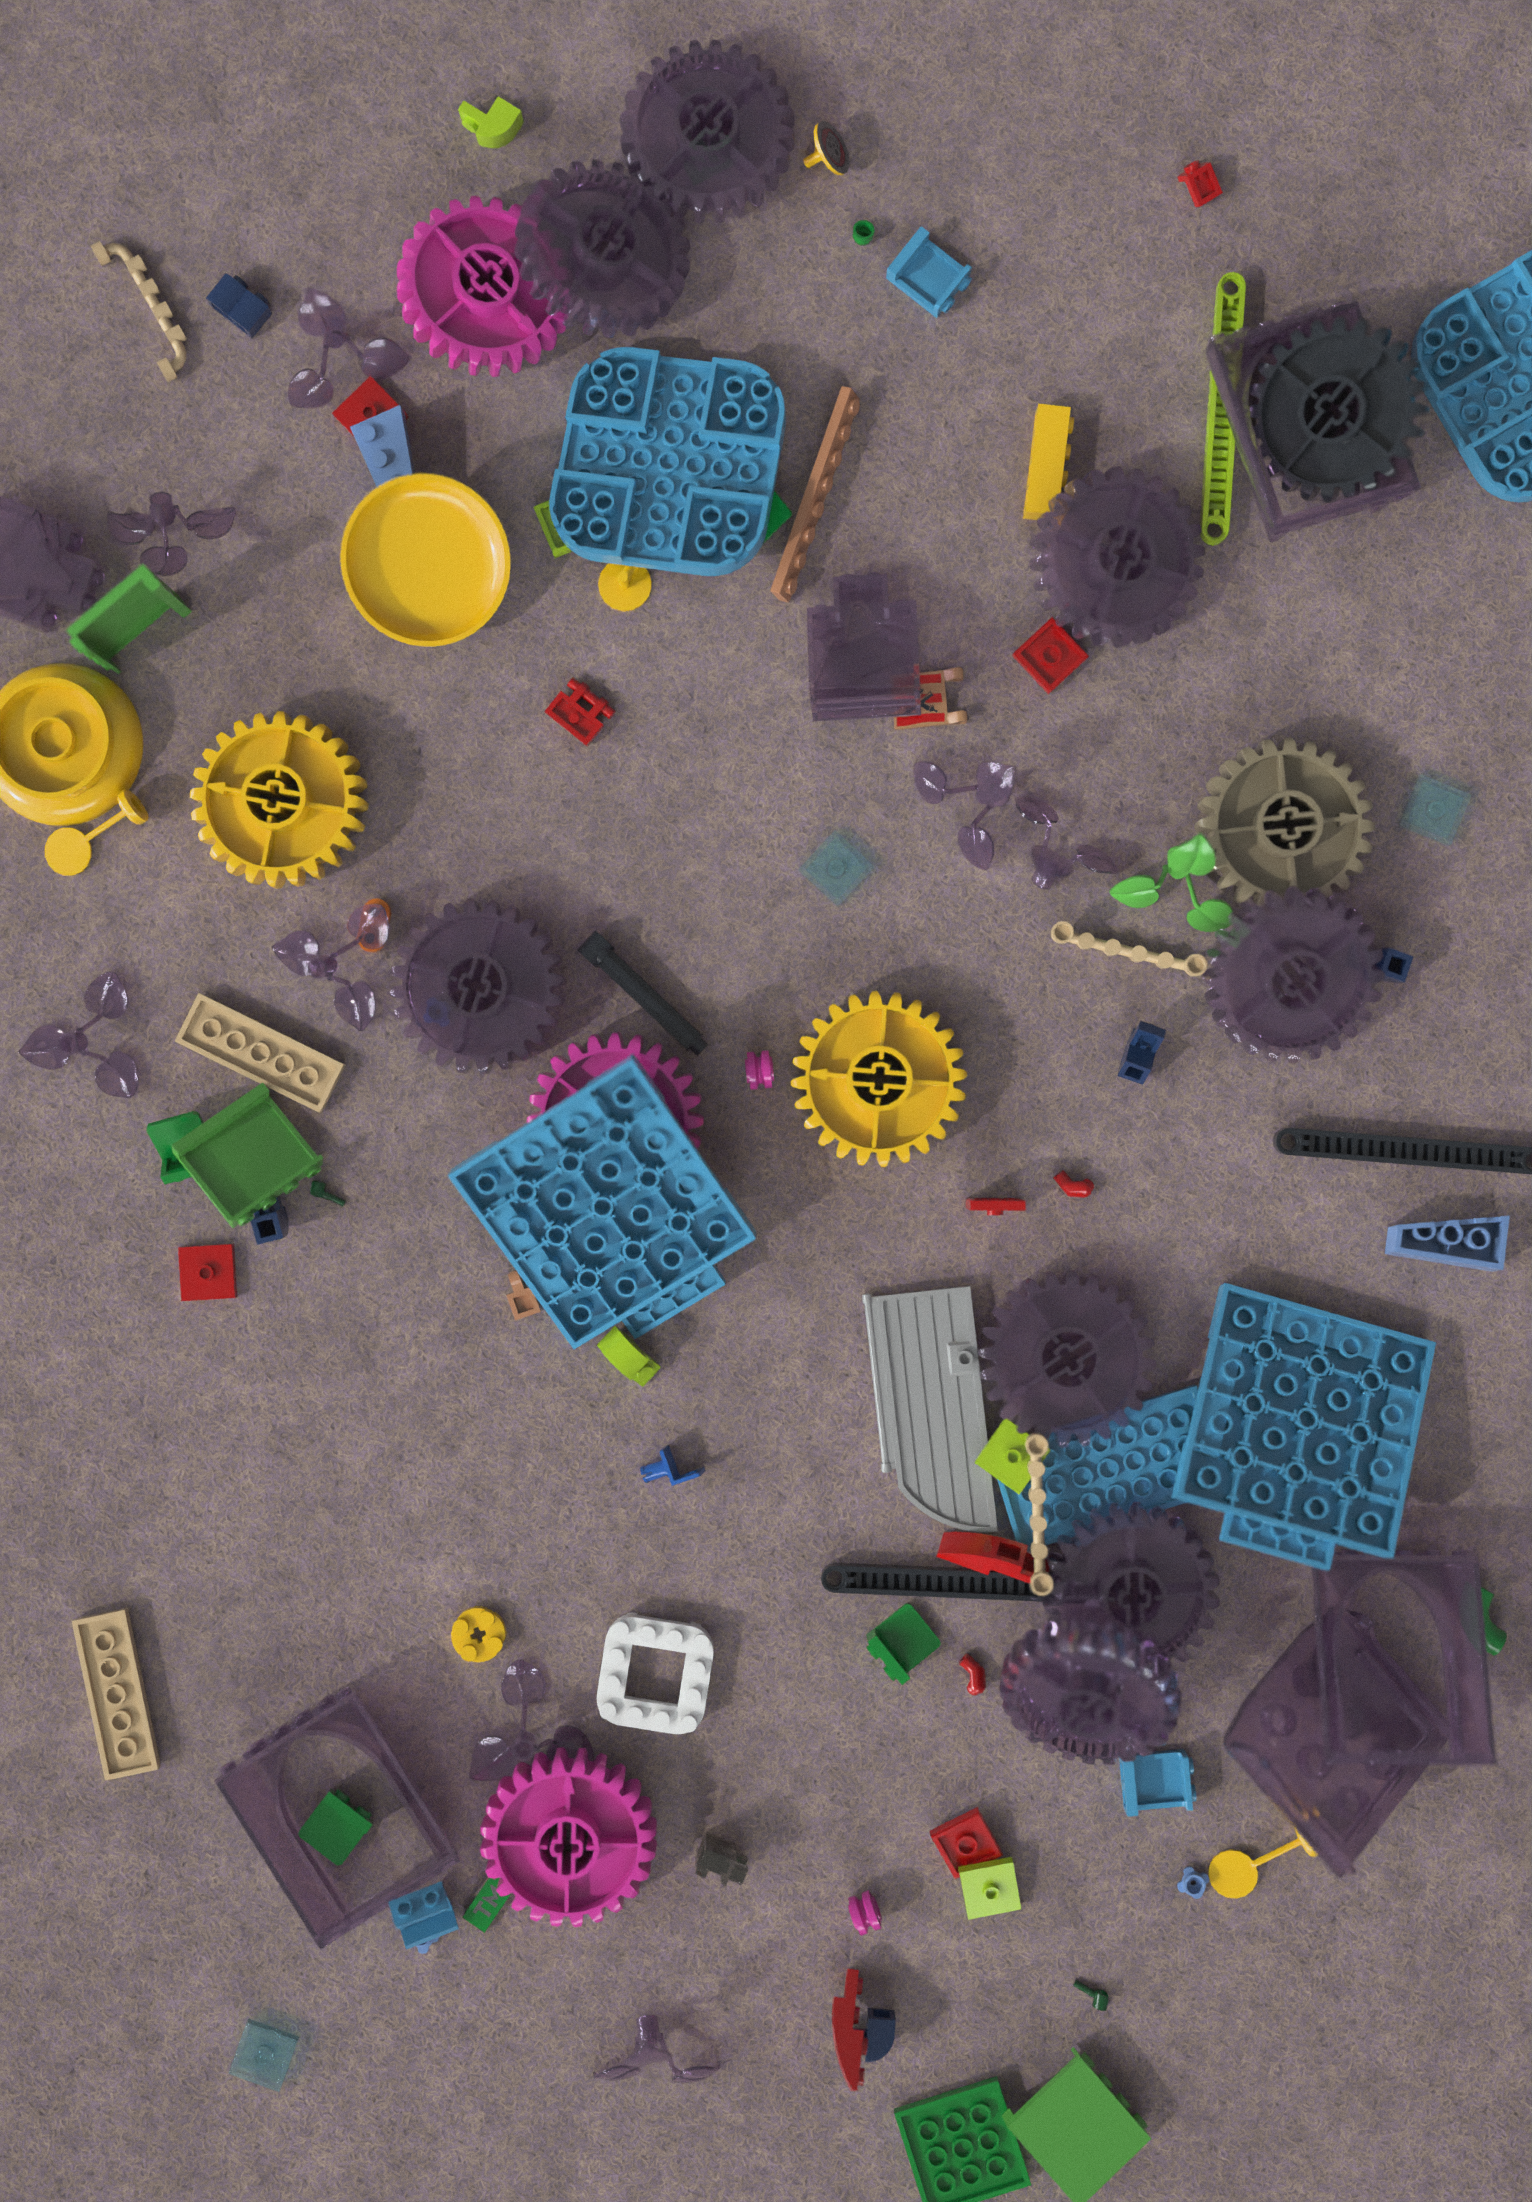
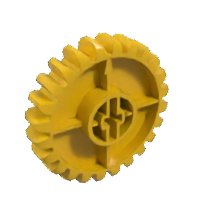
(248, 769)
(925, 1071)

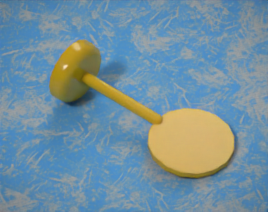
(70, 850)
(1235, 1873)

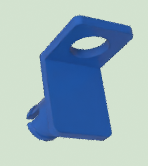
(668, 1468)

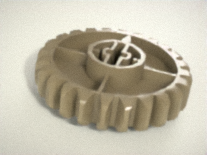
(1316, 796)

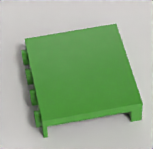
(123, 616)
(247, 1156)
(1079, 2128)

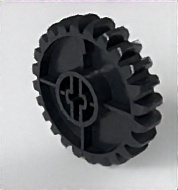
(1385, 414)

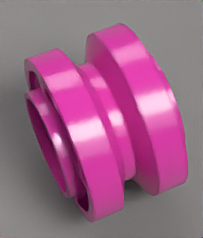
(759, 1070)
(865, 1912)

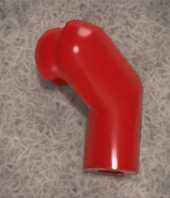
(1074, 1188)

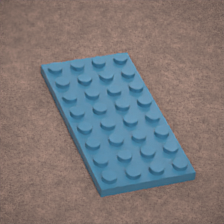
(1127, 1468)

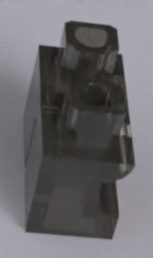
(720, 1858)

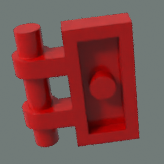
(576, 719)

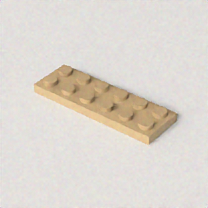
(260, 1052)
(116, 1694)

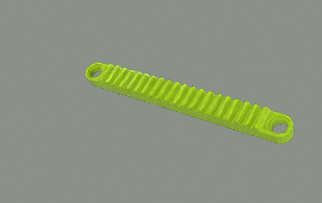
(1219, 437)

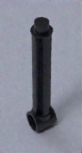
(601, 954)

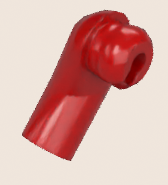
(977, 1675)

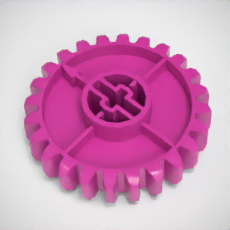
(496, 315)
(589, 1064)
(541, 1869)

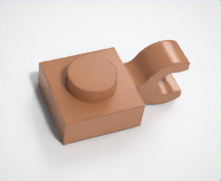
(522, 1300)

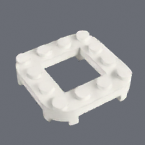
(647, 1713)

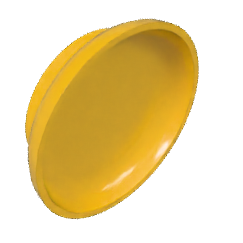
(425, 560)
(66, 744)

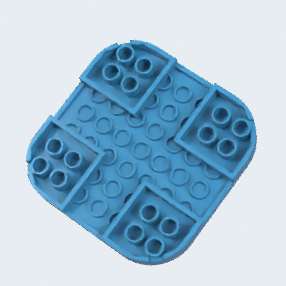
(1480, 377)
(668, 462)

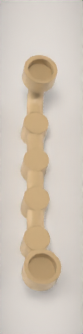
(149, 291)
(1063, 932)
(1037, 1446)

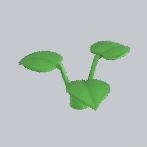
(1191, 857)

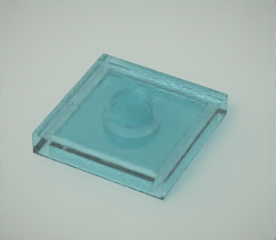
(1434, 810)
(836, 868)
(263, 2055)

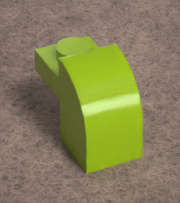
(494, 128)
(627, 1356)

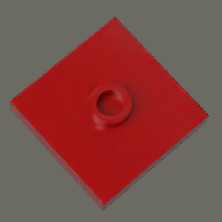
(363, 404)
(1050, 655)
(995, 1206)
(207, 1272)
(965, 1841)

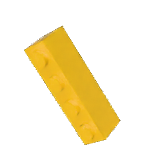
(1047, 458)

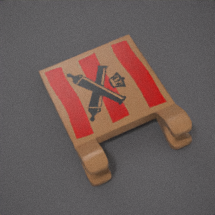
(934, 702)

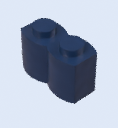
(239, 305)

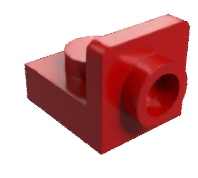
(1200, 182)

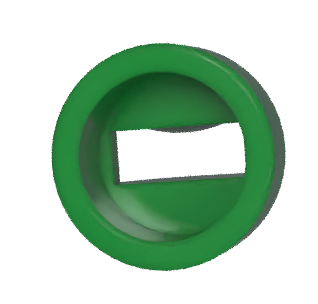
(863, 232)

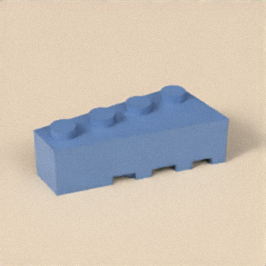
(385, 445)
(1462, 1243)

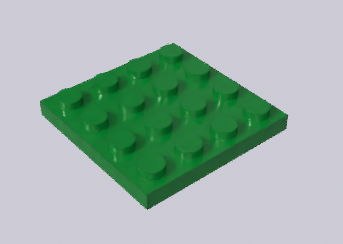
(962, 2145)

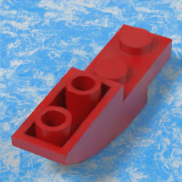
(988, 1553)
(848, 2041)

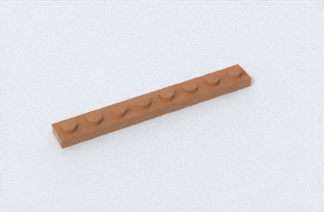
(816, 491)

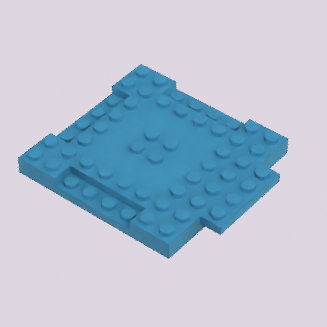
(606, 1207)
(1304, 1428)

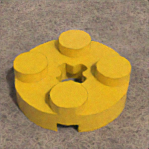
(470, 1647)

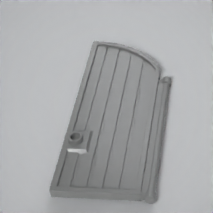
(931, 1402)

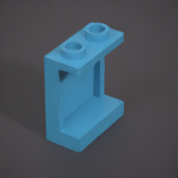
(928, 274)
(1157, 1781)
(423, 1915)

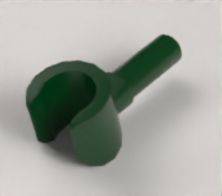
(318, 1190)
(1100, 1997)

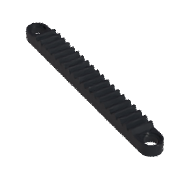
(1405, 1150)
(926, 1582)

